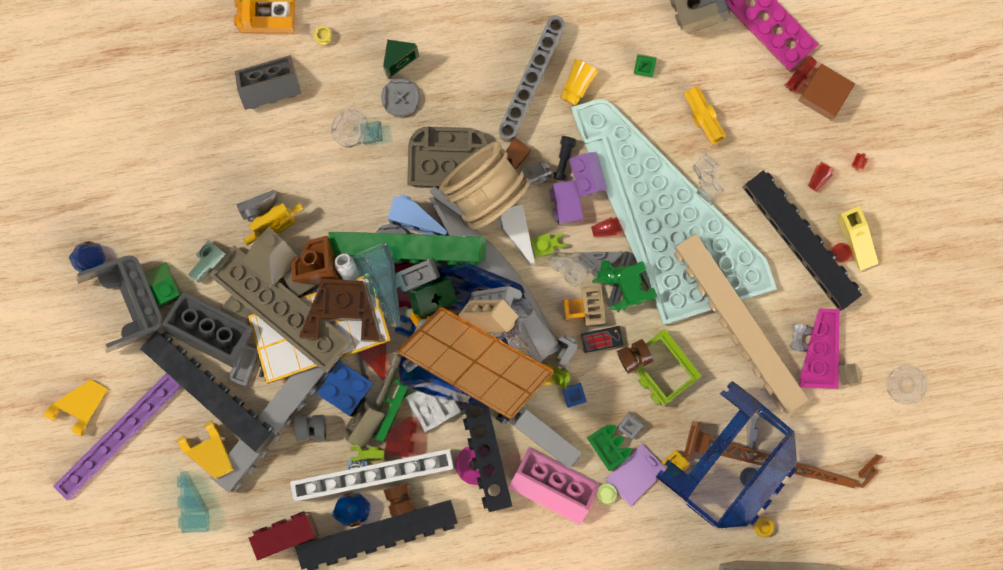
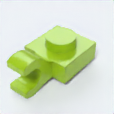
(372, 454)

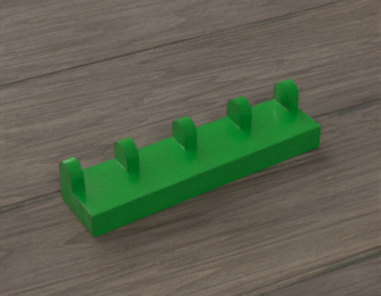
(392, 412)

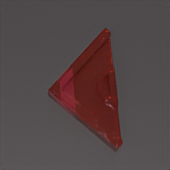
(376, 359)

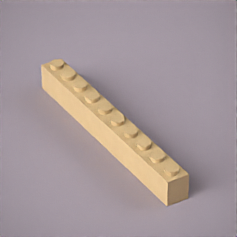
(740, 323)

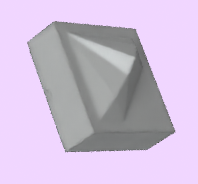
(630, 425)

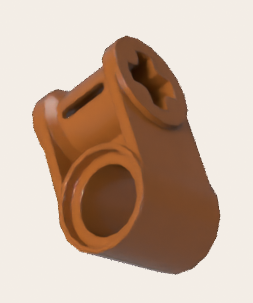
(517, 152)

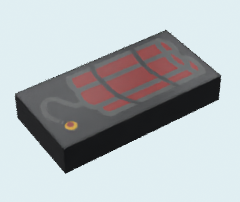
(601, 339)

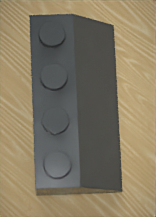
(207, 329)

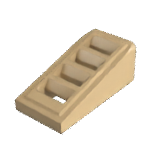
(598, 321)

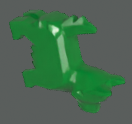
(629, 282)

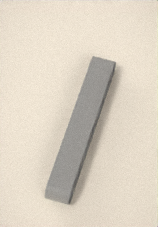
(532, 69)

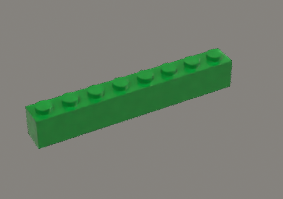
(413, 246)

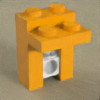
(249, 22)

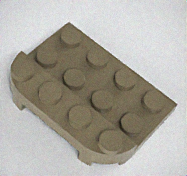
(438, 151)

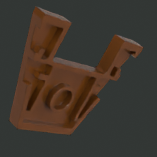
(341, 301)

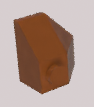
(315, 262)

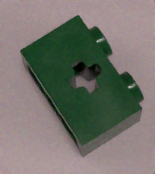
(437, 290)

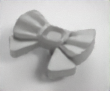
(799, 330)

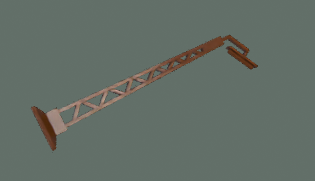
(699, 441)

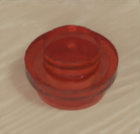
(859, 161)
(842, 252)

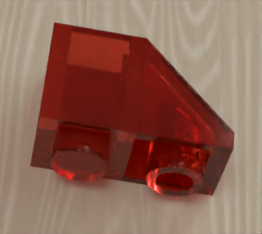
(399, 439)

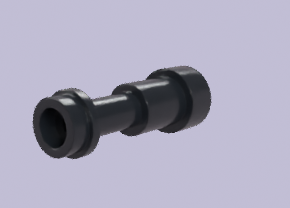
(567, 144)

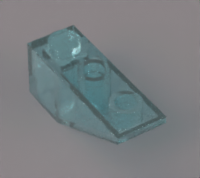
(193, 509)

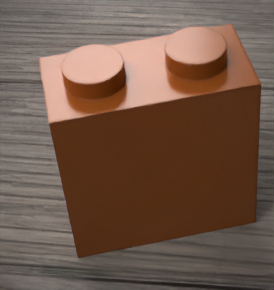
(825, 91)

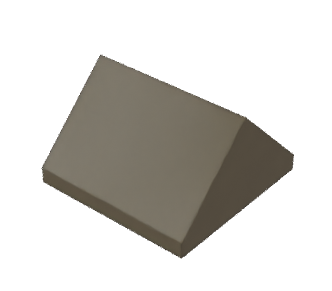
(363, 423)

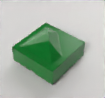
(645, 65)

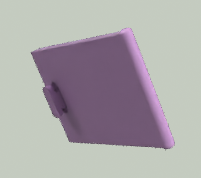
(635, 474)

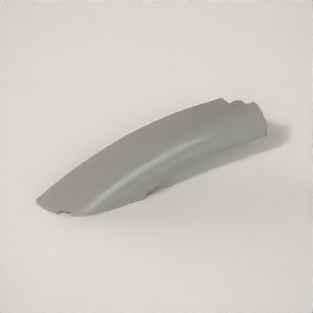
(494, 262)

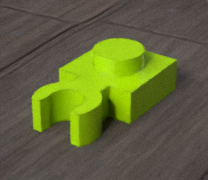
(544, 245)

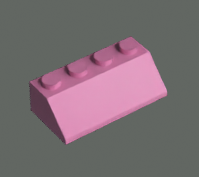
(554, 486)

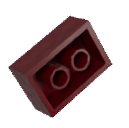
(283, 535)

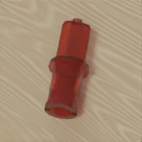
(800, 74)

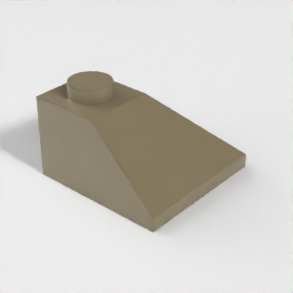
(270, 257)

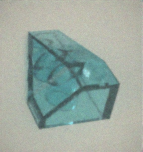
(378, 268)

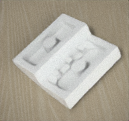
(430, 410)

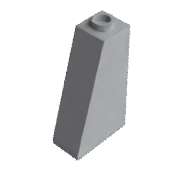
(545, 437)

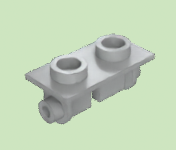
(538, 174)

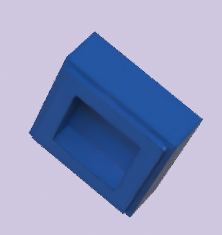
(574, 395)

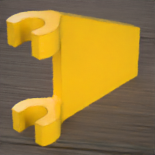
(80, 404)
(209, 454)

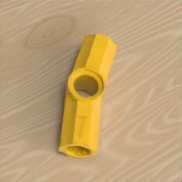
(704, 115)

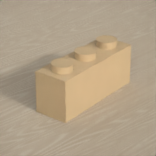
(489, 315)

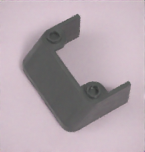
(130, 278)

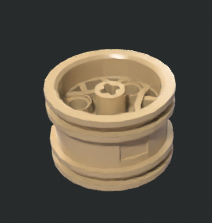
(484, 185)

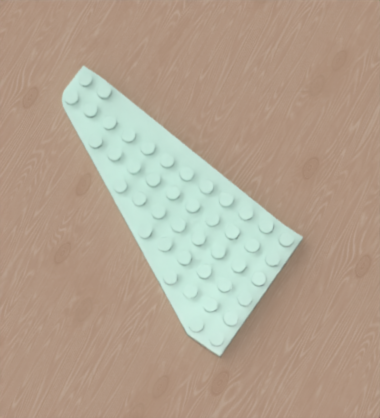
(661, 211)

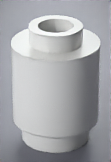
(346, 267)

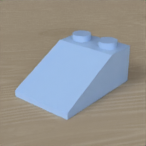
(412, 217)

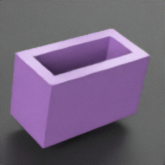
(588, 174)
(567, 202)

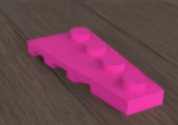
(822, 355)

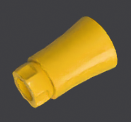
(578, 81)

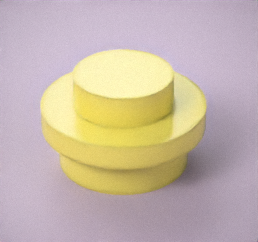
(323, 35)

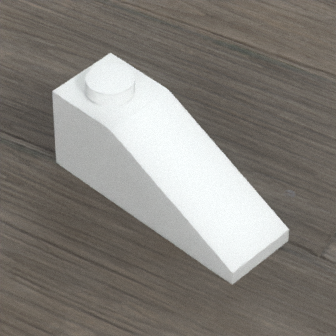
(516, 229)

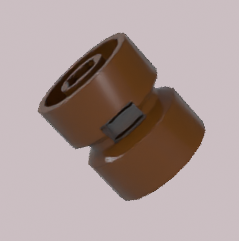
(629, 360)
(399, 499)

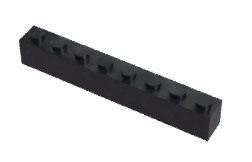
(802, 241)
(209, 392)
(376, 534)

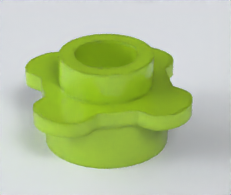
(561, 377)

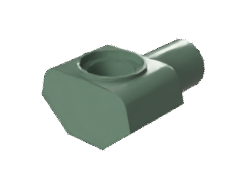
(209, 257)

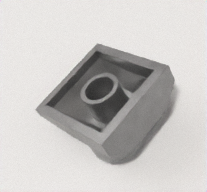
(258, 205)

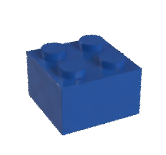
(345, 388)

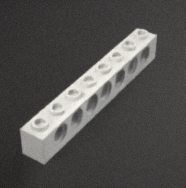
(372, 475)

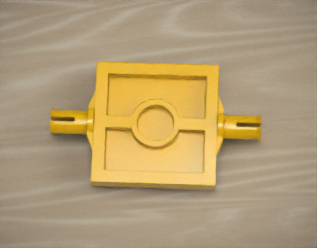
(277, 219)

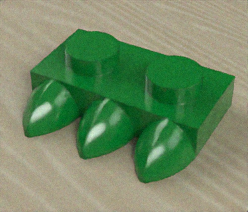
(608, 447)

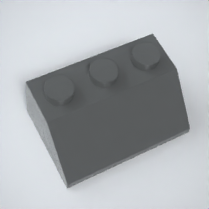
(267, 82)

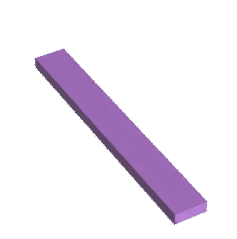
(116, 437)

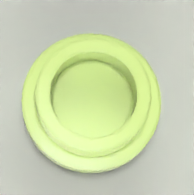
(606, 493)

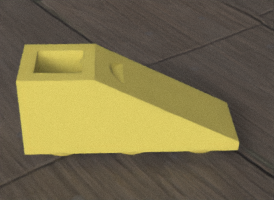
(858, 237)

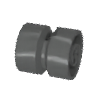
(303, 427)

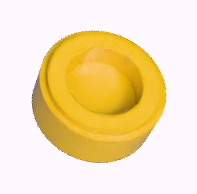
(764, 527)

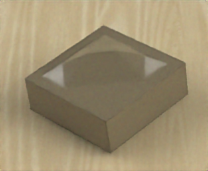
(848, 374)

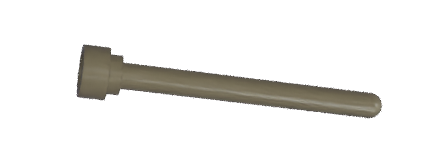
(394, 365)

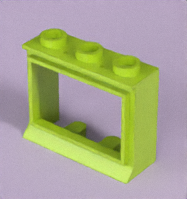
(647, 382)

